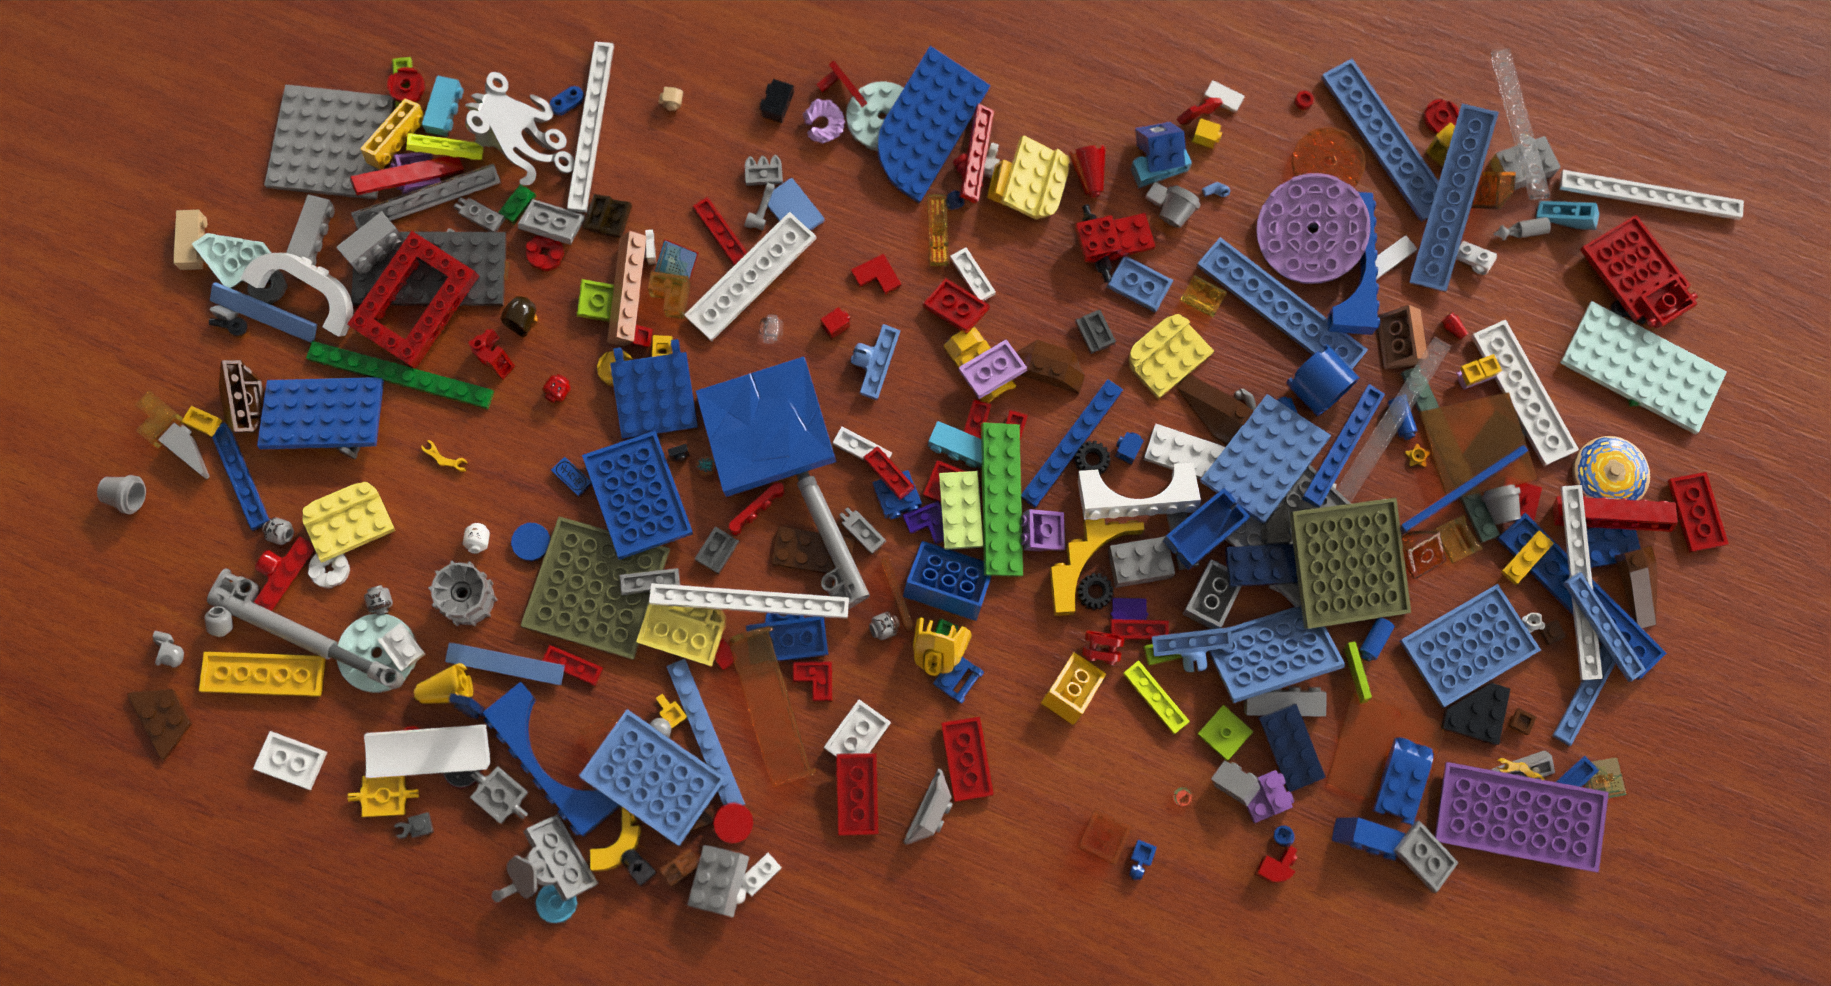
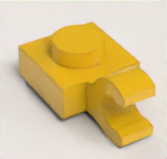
(671, 712)

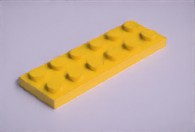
(262, 674)

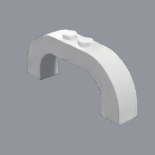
(339, 300)

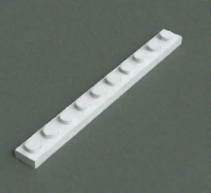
(590, 127)
(1651, 195)
(1579, 561)
(749, 601)

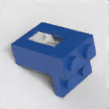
(1163, 146)

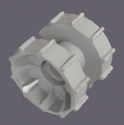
(453, 580)

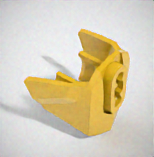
(938, 648)

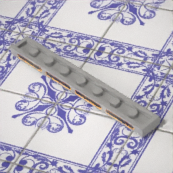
(430, 195)

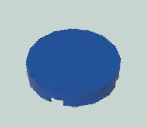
(530, 541)

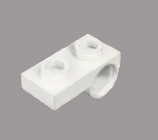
(1477, 257)

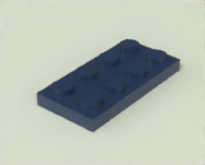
(1261, 565)
(1292, 747)

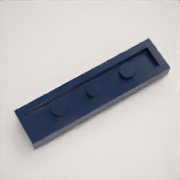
(467, 706)

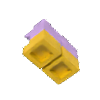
(1478, 371)

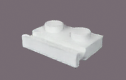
(401, 647)

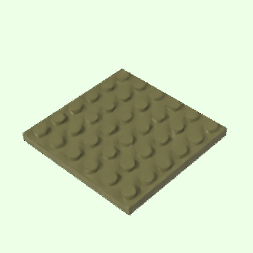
(1350, 562)
(580, 590)

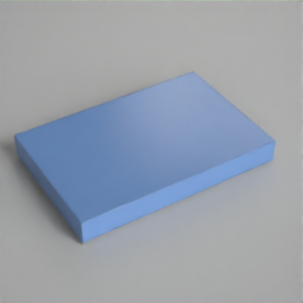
(792, 199)
(1140, 283)

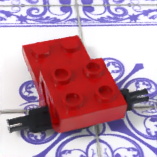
(1108, 239)

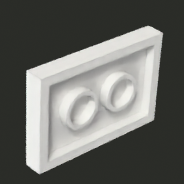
(858, 731)
(290, 760)

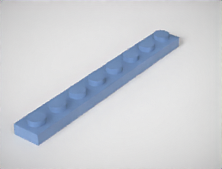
(704, 730)

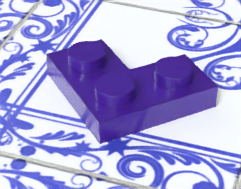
(924, 517)

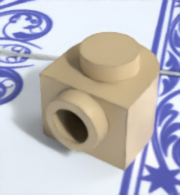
(671, 98)

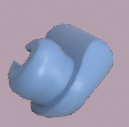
(1216, 188)

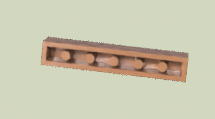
(626, 289)

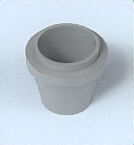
(1178, 206)
(123, 493)
(1503, 504)

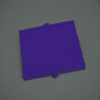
(1129, 609)

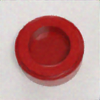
(1304, 100)

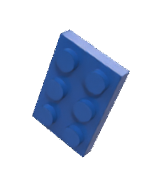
(1607, 542)

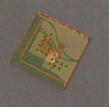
(1608, 778)

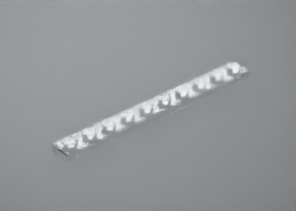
(1520, 124)
(1393, 418)

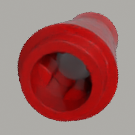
(1454, 325)

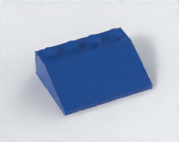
(947, 581)

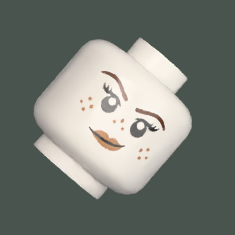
(476, 538)

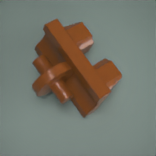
(680, 867)

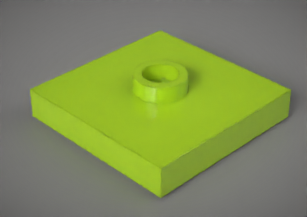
(595, 300)
(1225, 733)

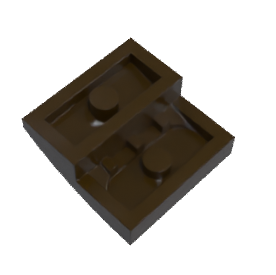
(607, 216)

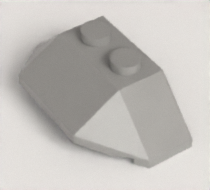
(931, 810)

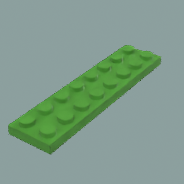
(1001, 499)

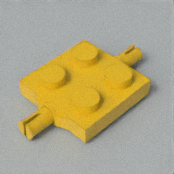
(383, 796)

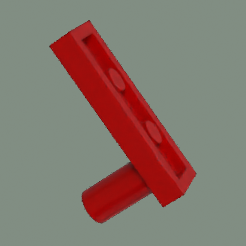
(838, 74)

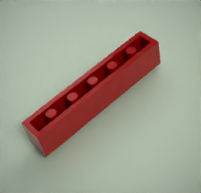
(1624, 514)

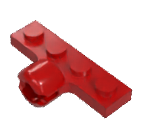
(281, 571)

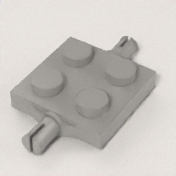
(499, 794)

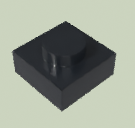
(679, 453)

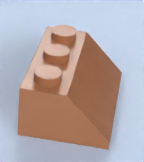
(1401, 337)

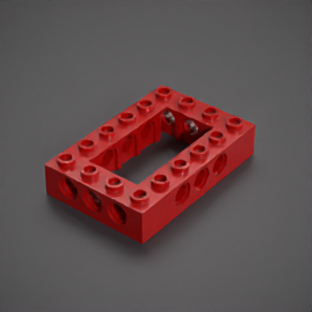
(436, 315)

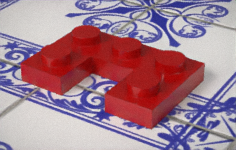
(979, 414)

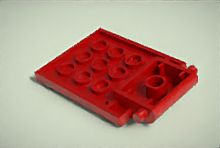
(1640, 273)

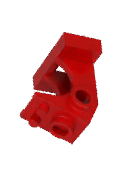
(481, 348)

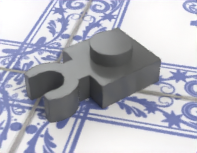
(418, 826)

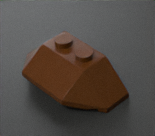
(1052, 365)
(240, 396)

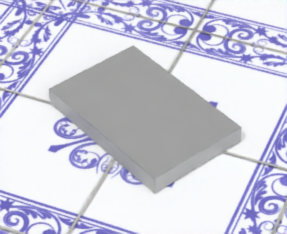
(551, 221)
(1425, 856)

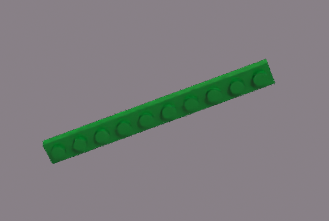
(400, 375)

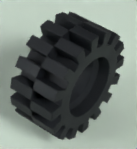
(1092, 448)
(1095, 580)

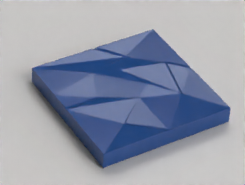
(765, 426)

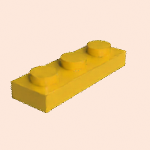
(1527, 557)

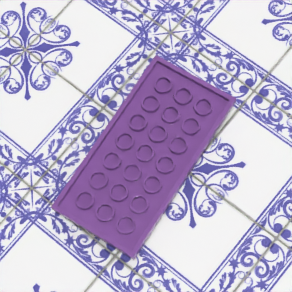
(1521, 817)

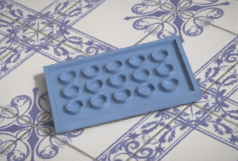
(1266, 458)
(1470, 645)
(1274, 654)
(652, 777)

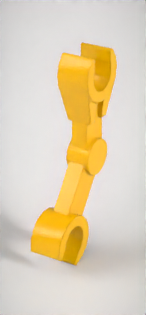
(433, 452)
(1511, 766)

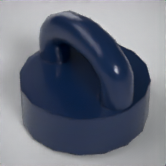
(954, 200)

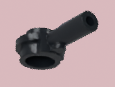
(1617, 308)
(236, 326)

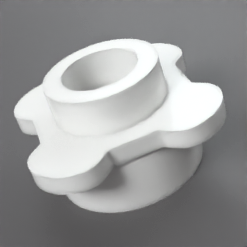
(1533, 617)

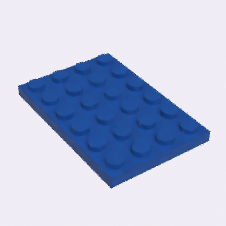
(321, 413)
(637, 495)

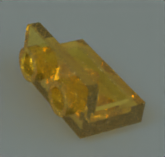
(1203, 296)

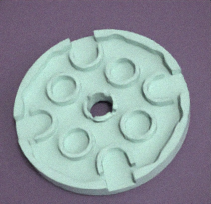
(864, 121)
(361, 640)

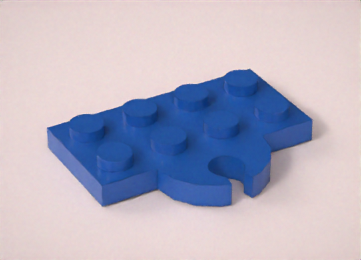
(795, 636)

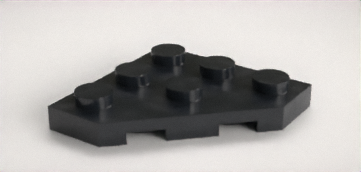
(1479, 714)

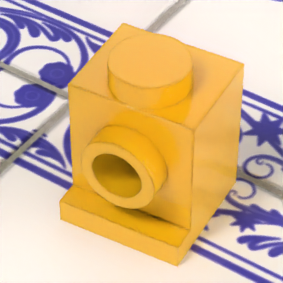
(661, 343)

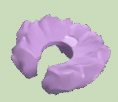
(832, 113)

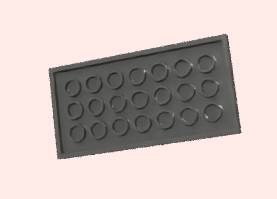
(478, 250)

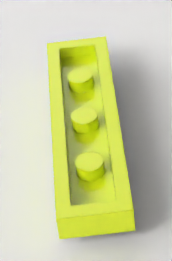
(444, 146)
(1156, 697)

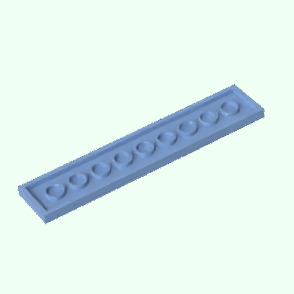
(1383, 136)
(1454, 197)
(1276, 302)

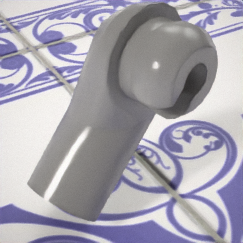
(1247, 397)

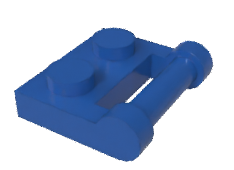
(948, 681)

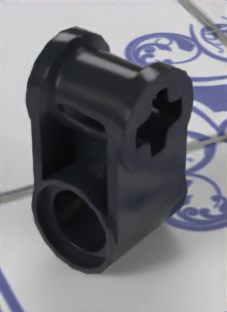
(637, 866)

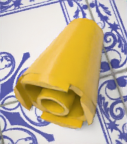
(440, 686)

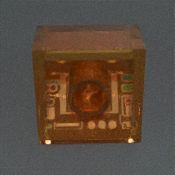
(1494, 189)

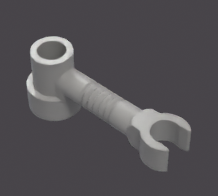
(757, 221)

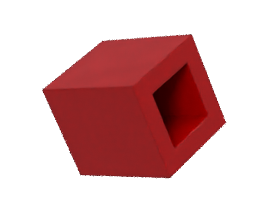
(835, 322)

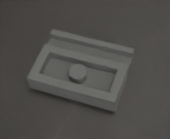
(1095, 331)
(716, 550)

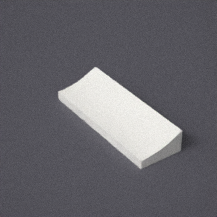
(426, 751)

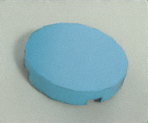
(551, 906)

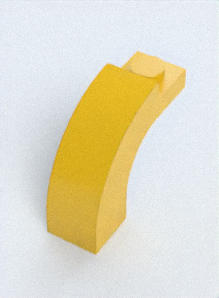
(610, 857)

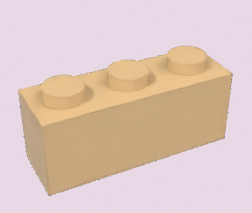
(188, 228)

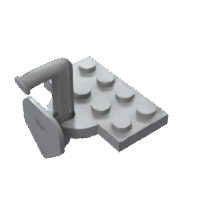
(556, 859)

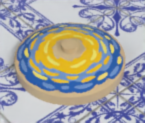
(1611, 469)

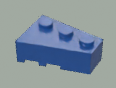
(1367, 836)

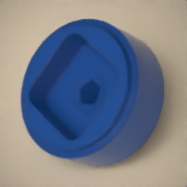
(1284, 836)

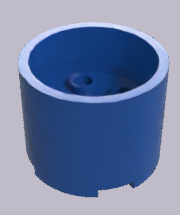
(1322, 380)

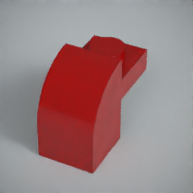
(1275, 871)

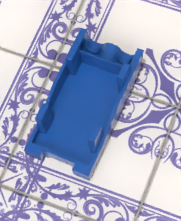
(1404, 780)

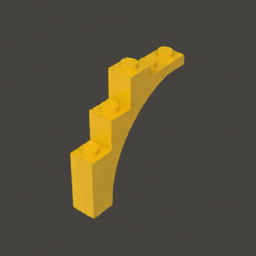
(1078, 552)

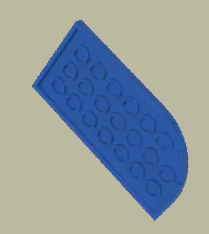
(927, 122)

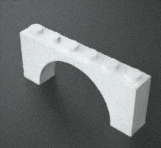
(1102, 502)

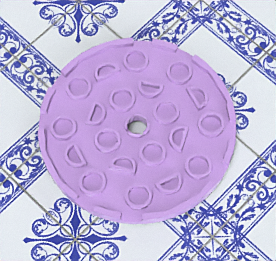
(1319, 201)

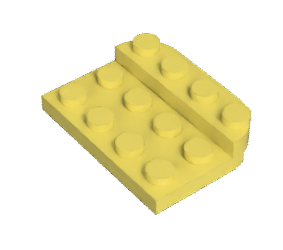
(1036, 179)
(1168, 354)
(346, 520)
(683, 631)

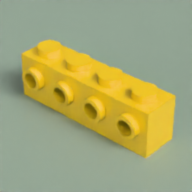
(392, 134)

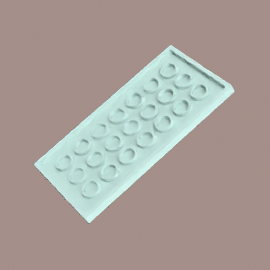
(1643, 367)

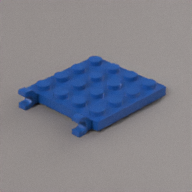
(653, 393)

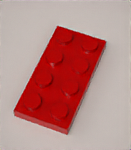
(1698, 512)
(967, 759)
(857, 794)

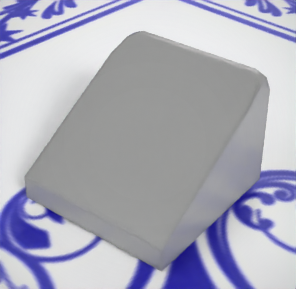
(223, 313)

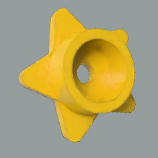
(1417, 451)

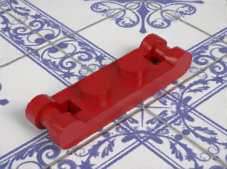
(763, 502)

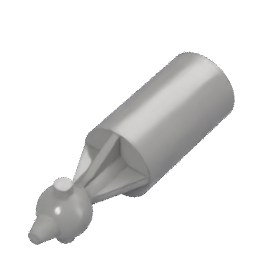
(1525, 228)

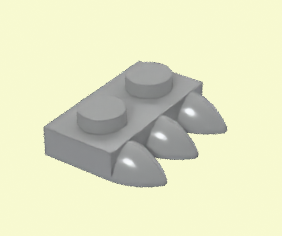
(763, 171)

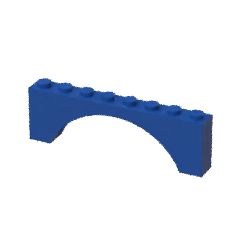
(1359, 311)
(511, 719)

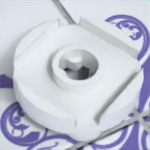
(332, 578)

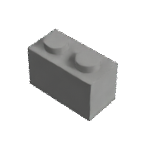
(1236, 783)

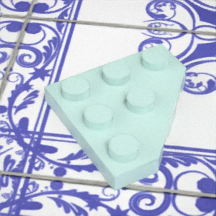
(228, 255)

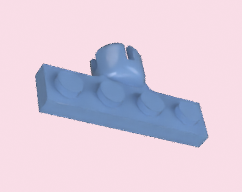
(875, 360)
(1192, 645)

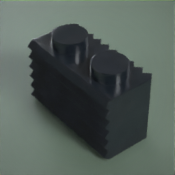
(777, 100)

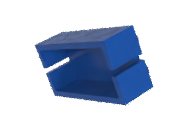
(1206, 528)

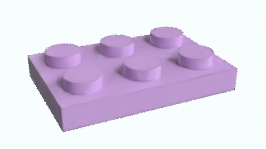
(992, 369)

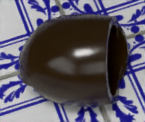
(519, 313)

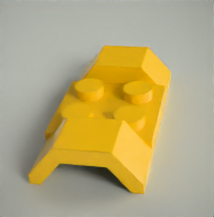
(966, 347)

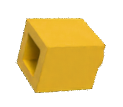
(1207, 133)

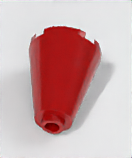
(1090, 168)

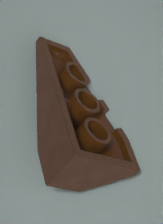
(1217, 409)
(1639, 580)

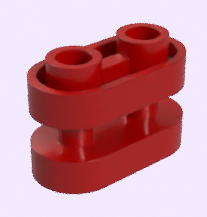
(1109, 655)

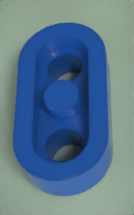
(568, 102)

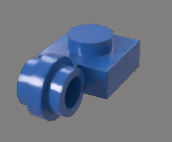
(1143, 854)

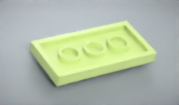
(961, 510)

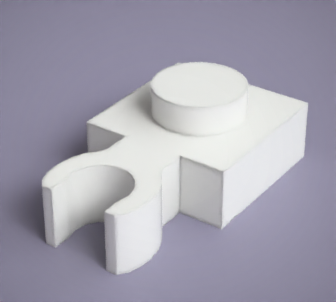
(650, 247)

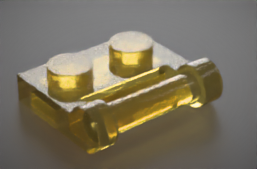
(1453, 542)

